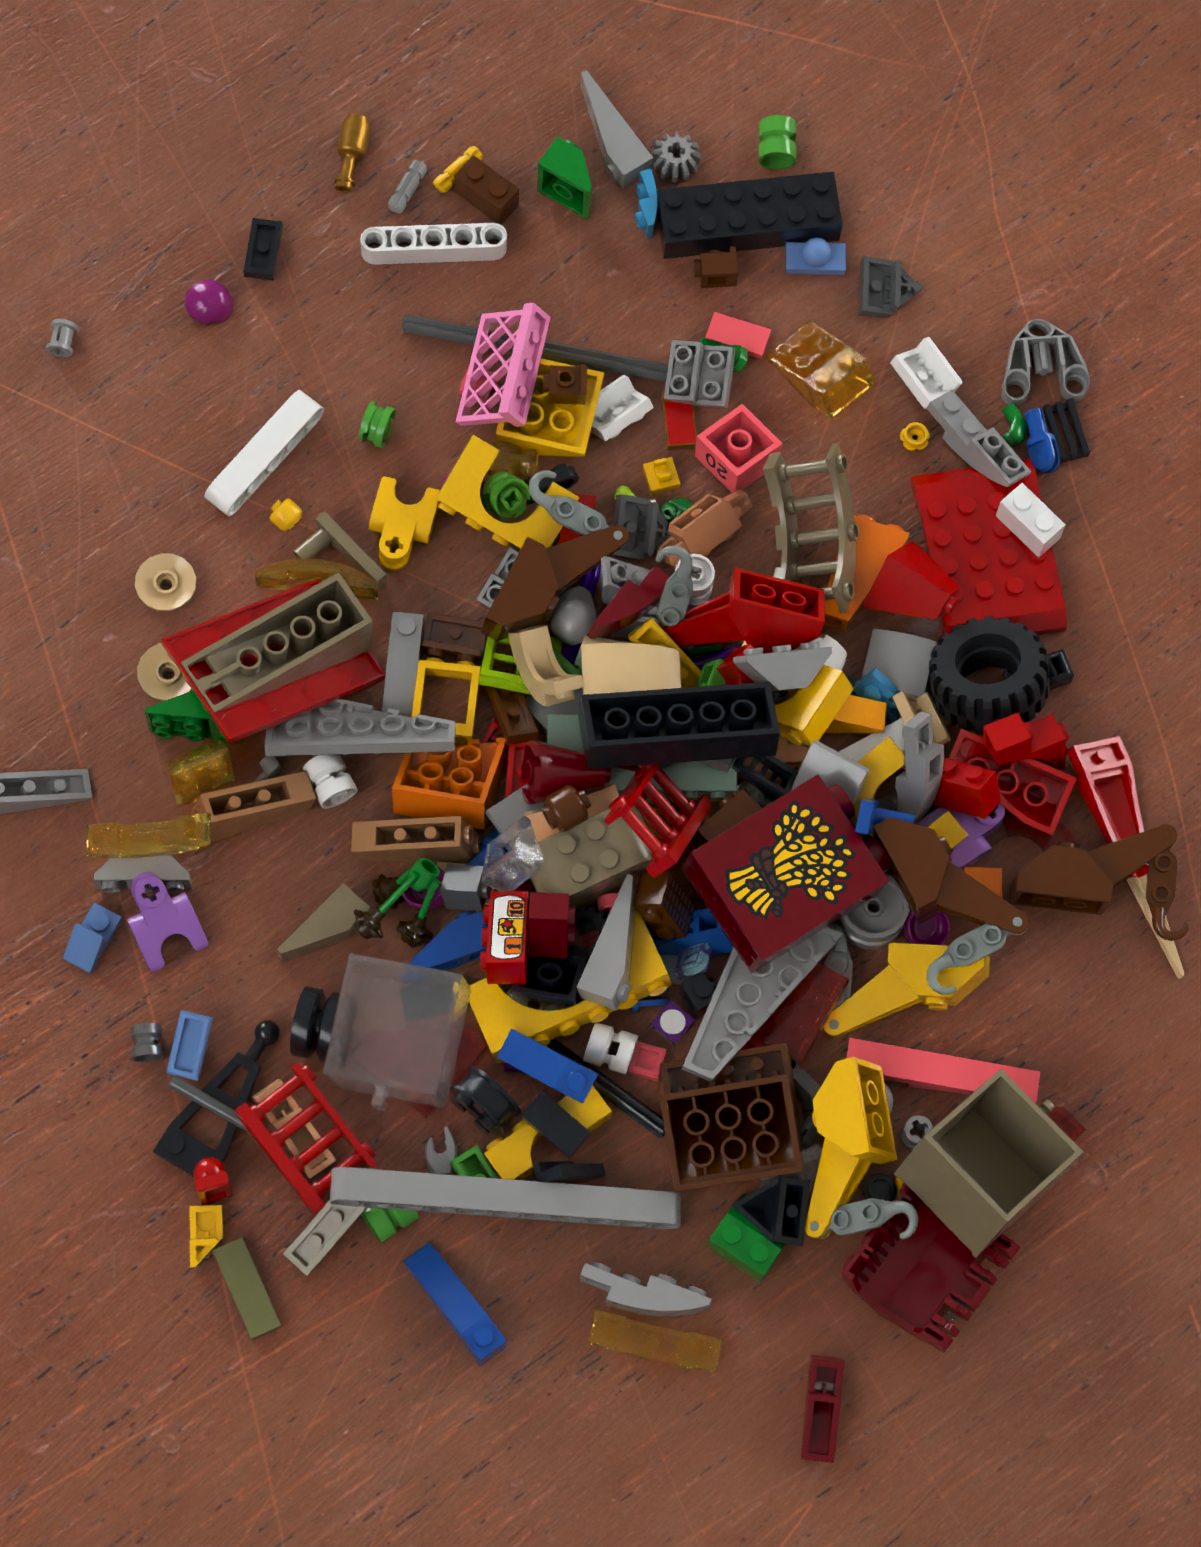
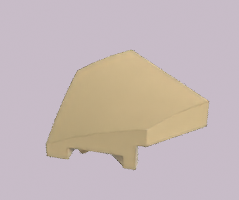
(910, 706)

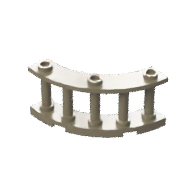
(790, 539)

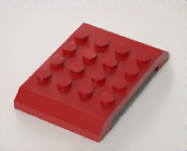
(983, 555)

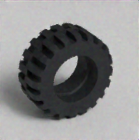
(982, 646)

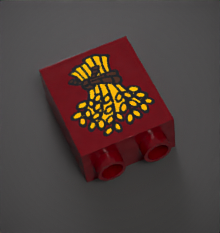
(787, 871)

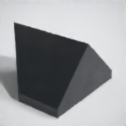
(778, 1209)

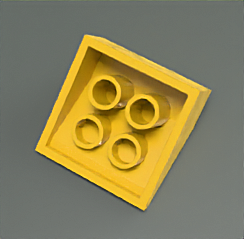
(551, 426)

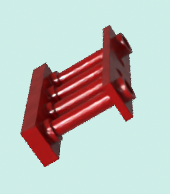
(683, 825)
(273, 1141)

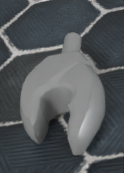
(437, 1162)

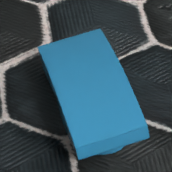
(647, 203)

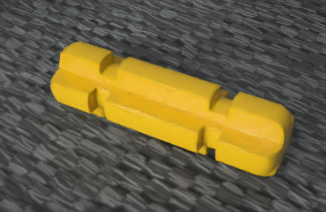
(446, 180)

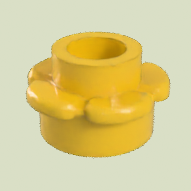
(918, 430)

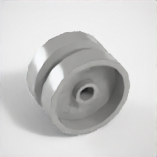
(877, 929)

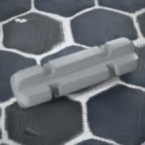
(407, 186)

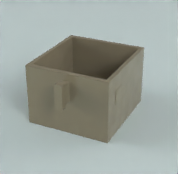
(988, 1161)

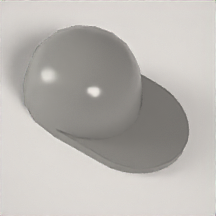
(573, 616)

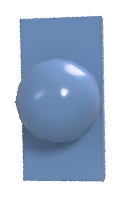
(815, 257)
(189, 1045)

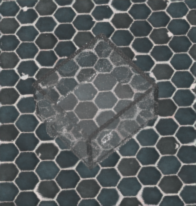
(397, 1031)

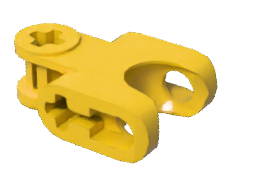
(401, 523)

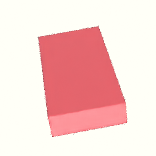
(734, 331)

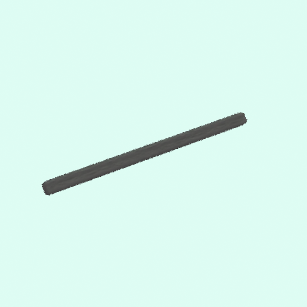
(551, 350)

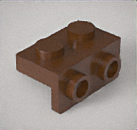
(453, 637)

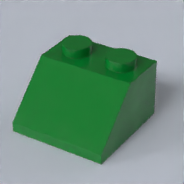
(565, 177)
(744, 1245)

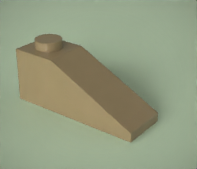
(326, 926)

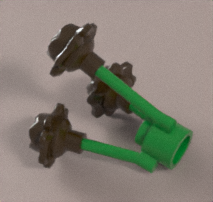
(388, 894)

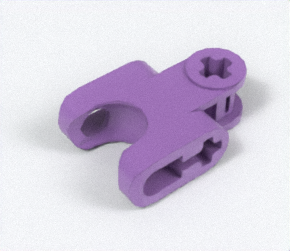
(975, 845)
(161, 918)

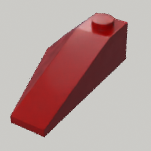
(1026, 786)

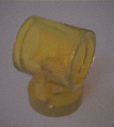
(513, 461)

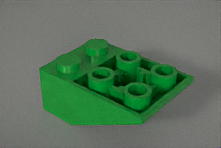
(182, 717)

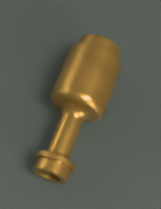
(352, 147)

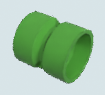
(777, 143)
(385, 1221)

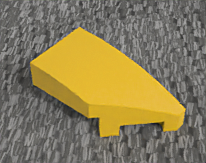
(205, 1230)

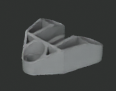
(1067, 360)

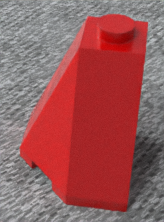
(912, 585)

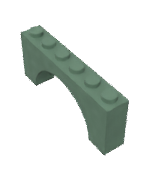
(689, 777)

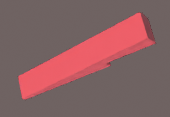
(937, 1070)

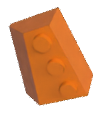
(450, 782)

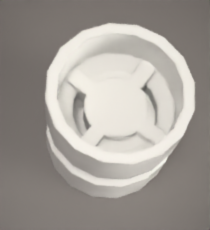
(702, 577)
(331, 782)
(600, 1044)

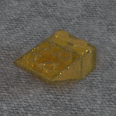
(822, 368)
(199, 771)

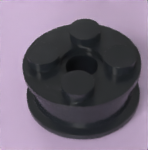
(484, 1101)

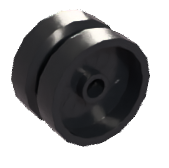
(313, 1023)

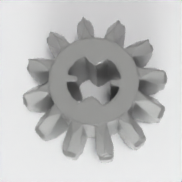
(676, 146)

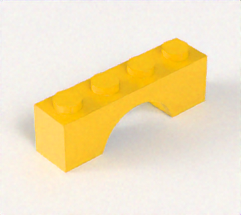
(512, 1156)

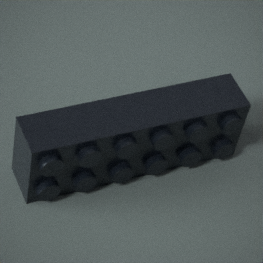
(748, 214)
(678, 725)

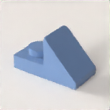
(91, 938)

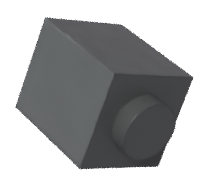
(463, 887)

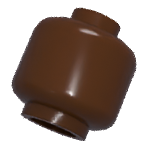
(566, 808)

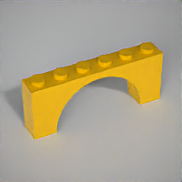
(500, 1013)

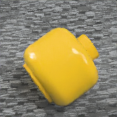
(285, 514)

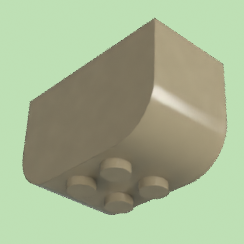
(591, 860)

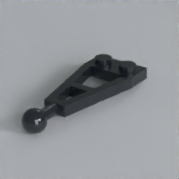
(187, 1151)

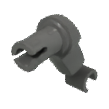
(805, 1091)

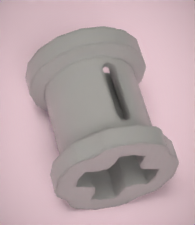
(61, 338)
(919, 1123)

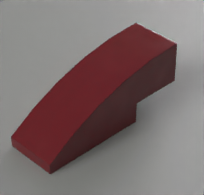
(630, 604)
(822, 1408)

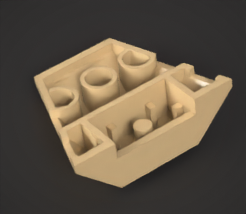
(628, 666)

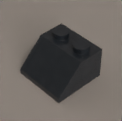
(553, 978)

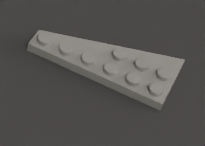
(358, 729)
(747, 1000)

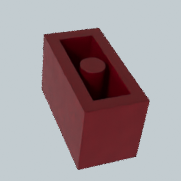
(550, 925)

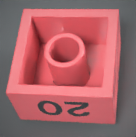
(736, 448)

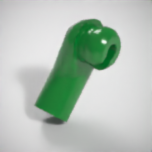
(1018, 425)
(675, 507)

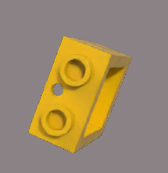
(461, 670)

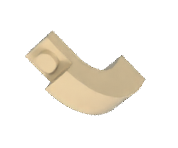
(540, 667)

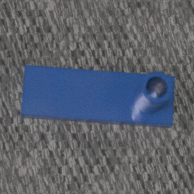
(871, 814)

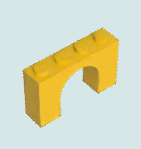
(462, 495)
(814, 707)
(883, 763)

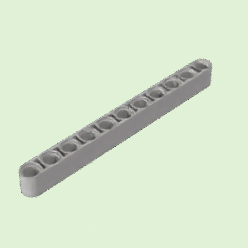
(505, 1198)

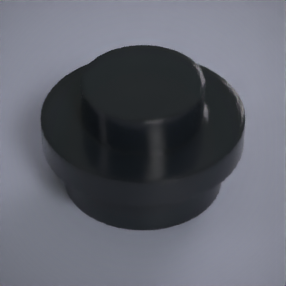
(880, 1187)

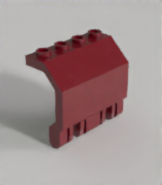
(924, 1274)

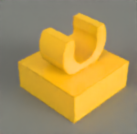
(661, 476)

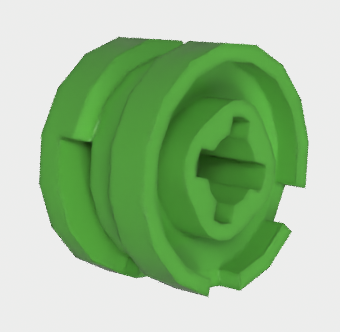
(376, 424)
(505, 495)

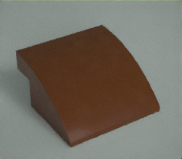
(735, 1125)

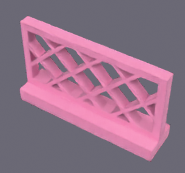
(521, 367)

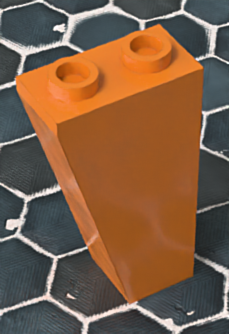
(872, 548)

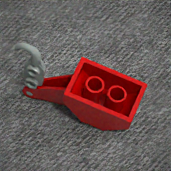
(755, 609)

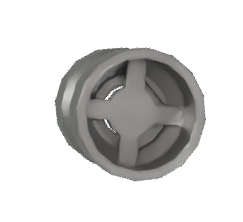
(146, 1041)

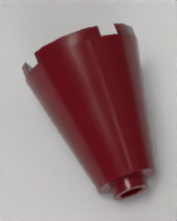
(553, 767)

